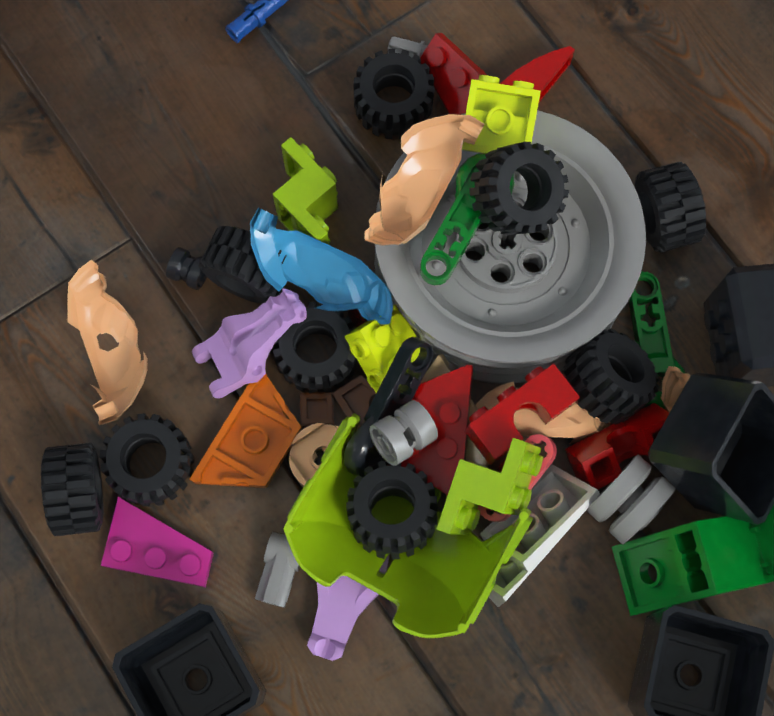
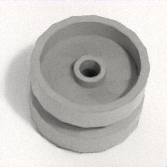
(634, 503)

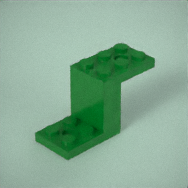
(695, 562)

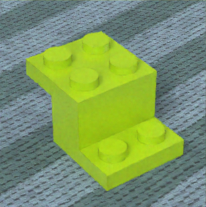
(308, 195)
(496, 490)

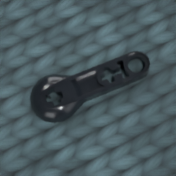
(386, 401)

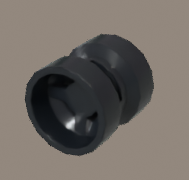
(186, 268)

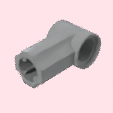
(278, 571)

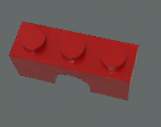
(544, 393)
(599, 455)

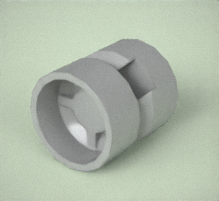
(407, 430)

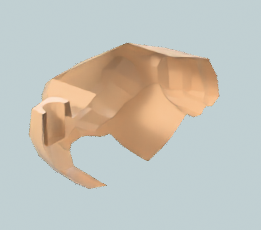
(417, 188)
(120, 369)
(571, 423)

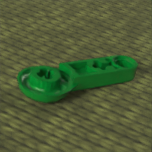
(460, 219)
(655, 338)

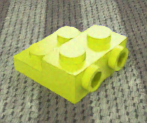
(505, 111)
(378, 344)

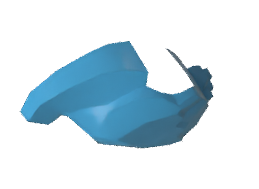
(325, 272)

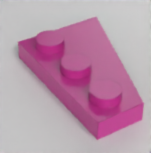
(153, 549)

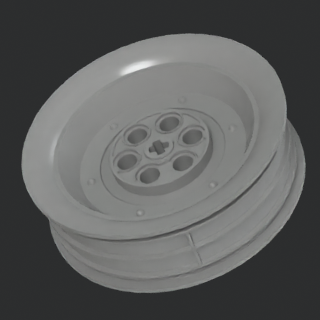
(538, 317)

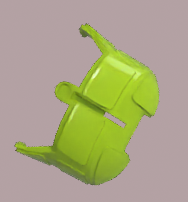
(434, 589)

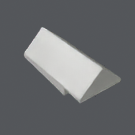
(555, 507)

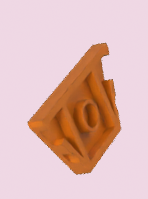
(250, 441)

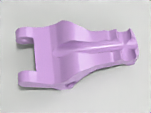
(246, 341)
(337, 615)

